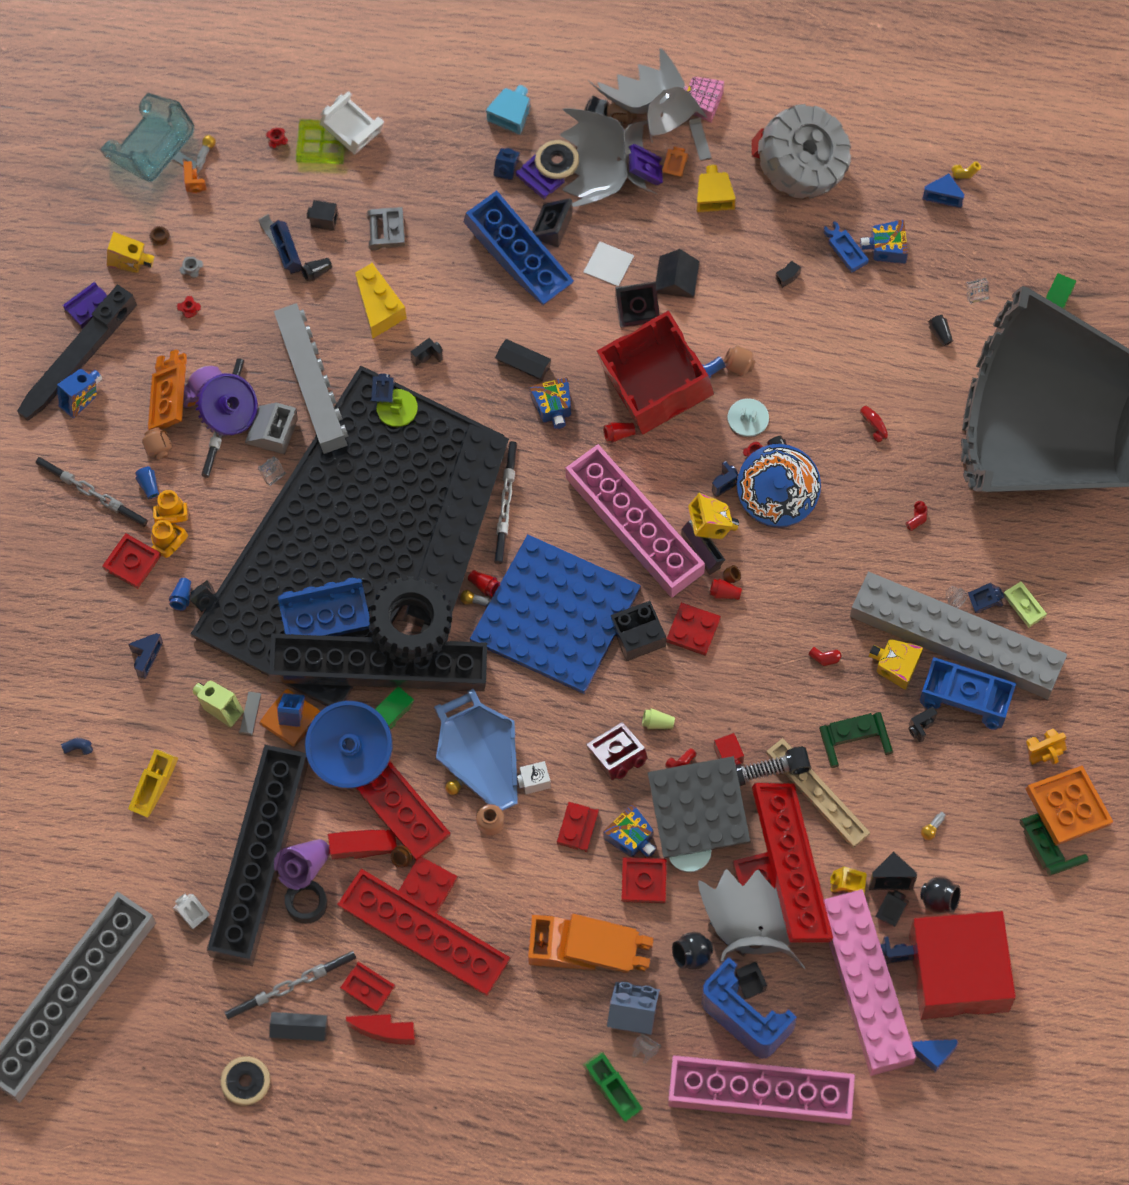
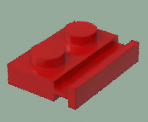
(577, 826)
(367, 987)

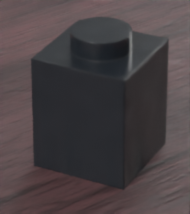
(323, 215)

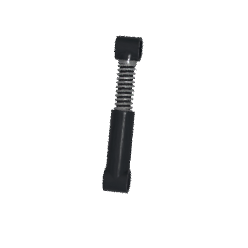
(795, 761)

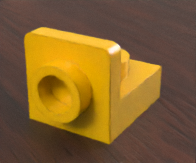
(847, 880)

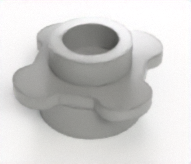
(187, 263)

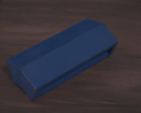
(288, 246)

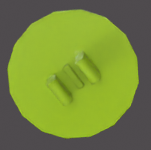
(399, 412)

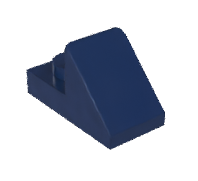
(147, 649)

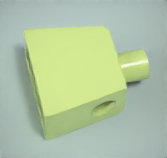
(218, 702)

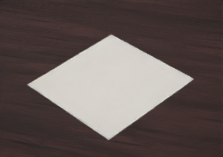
(608, 263)

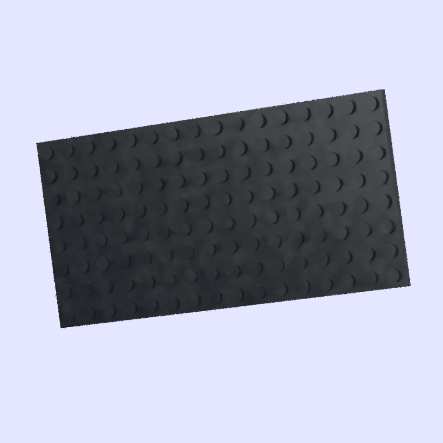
(340, 518)

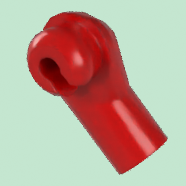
(826, 658)
(685, 759)

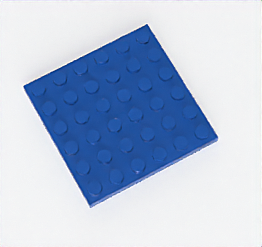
(554, 613)

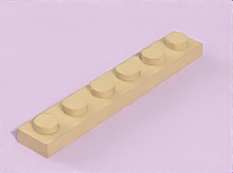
(824, 800)

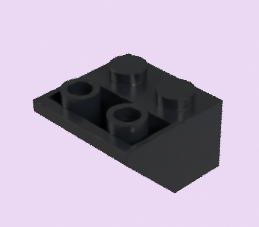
(638, 630)

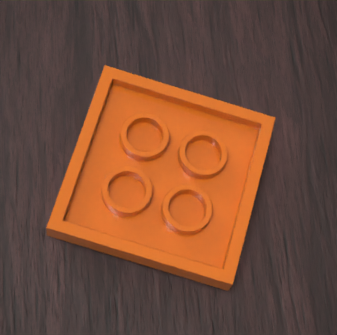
(1069, 805)

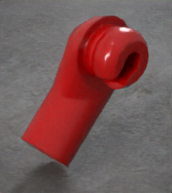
(920, 516)

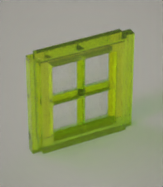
(317, 144)

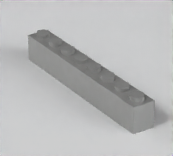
(310, 378)

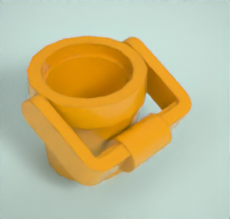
(170, 508)
(165, 537)

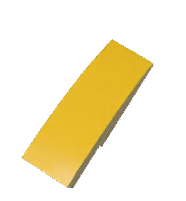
(153, 782)

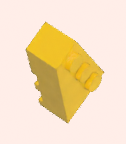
(379, 300)

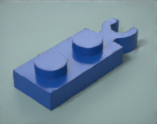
(846, 248)

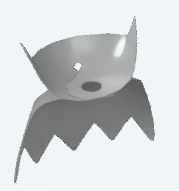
(655, 94)
(599, 145)
(740, 910)

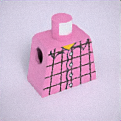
(707, 94)

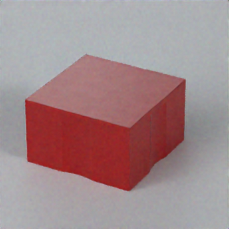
(655, 372)
(962, 965)

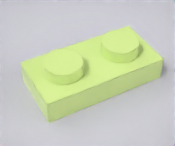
(1024, 604)

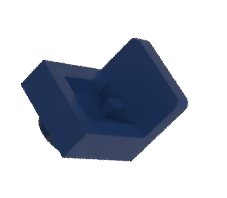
(506, 163)

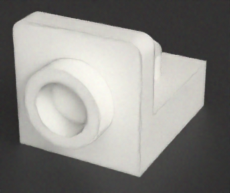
(190, 910)

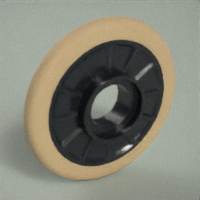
(557, 170)
(249, 1094)

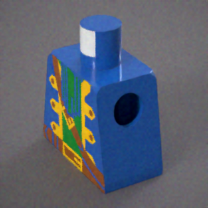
(887, 242)
(77, 391)
(552, 401)
(631, 833)

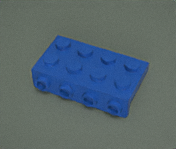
(325, 609)

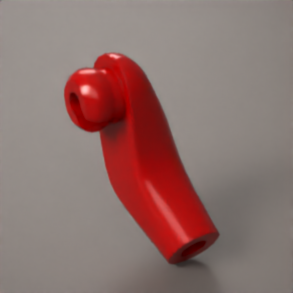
(876, 422)

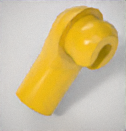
(967, 173)

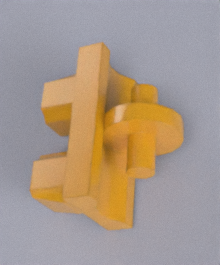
(1047, 749)

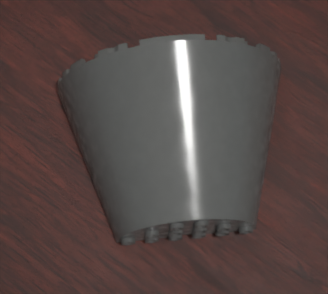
(1047, 403)

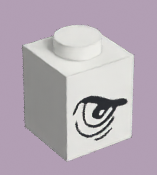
(534, 778)

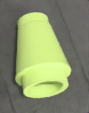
(657, 720)

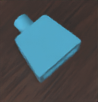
(510, 109)

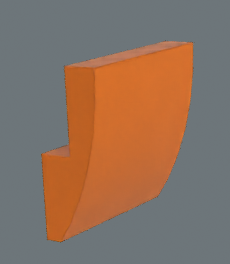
(289, 734)

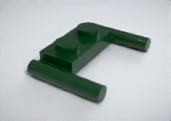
(853, 730)
(1045, 848)

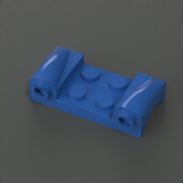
(968, 691)

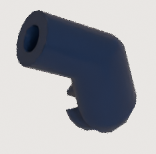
(78, 743)

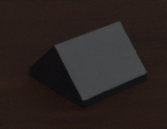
(553, 221)
(677, 274)
(636, 303)
(893, 875)

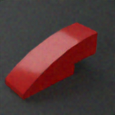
(361, 843)
(382, 1029)

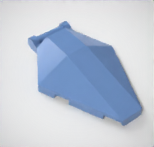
(479, 750)

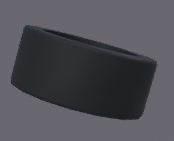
(310, 917)

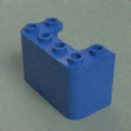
(741, 1020)

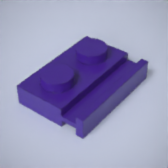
(645, 164)
(536, 181)
(84, 304)

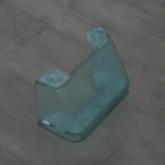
(153, 140)

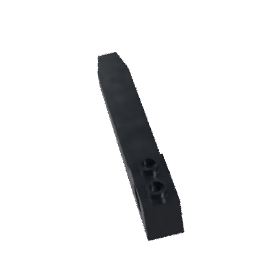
(105, 321)

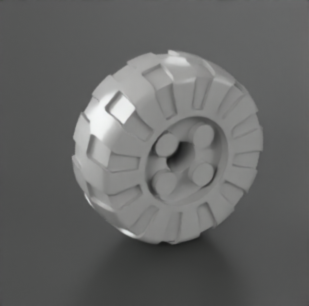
(804, 151)

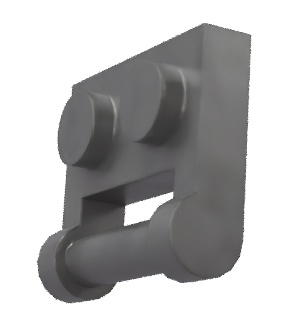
(392, 225)

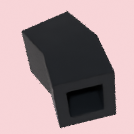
(788, 274)

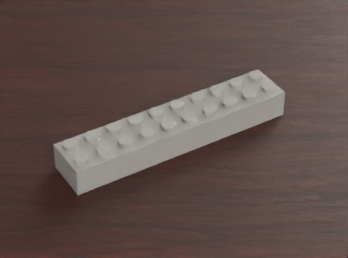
(958, 635)
(71, 994)

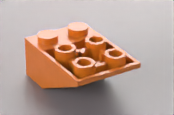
(548, 943)

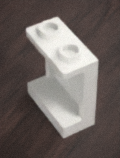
(350, 123)

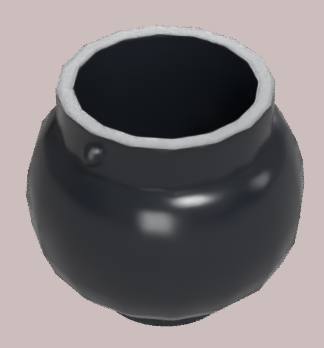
(940, 895)
(692, 951)

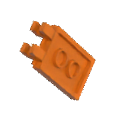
(167, 391)
(605, 944)

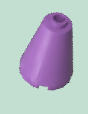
(301, 863)

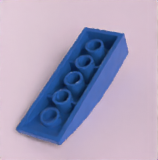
(517, 248)

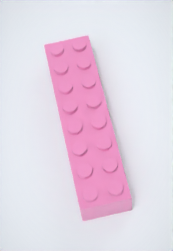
(635, 520)
(868, 984)
(761, 1090)

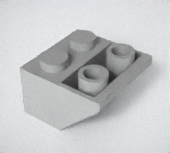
(273, 427)

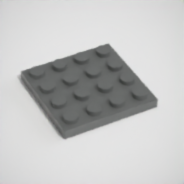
(698, 807)

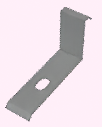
(199, 165)

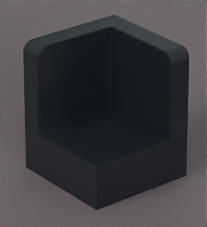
(751, 980)

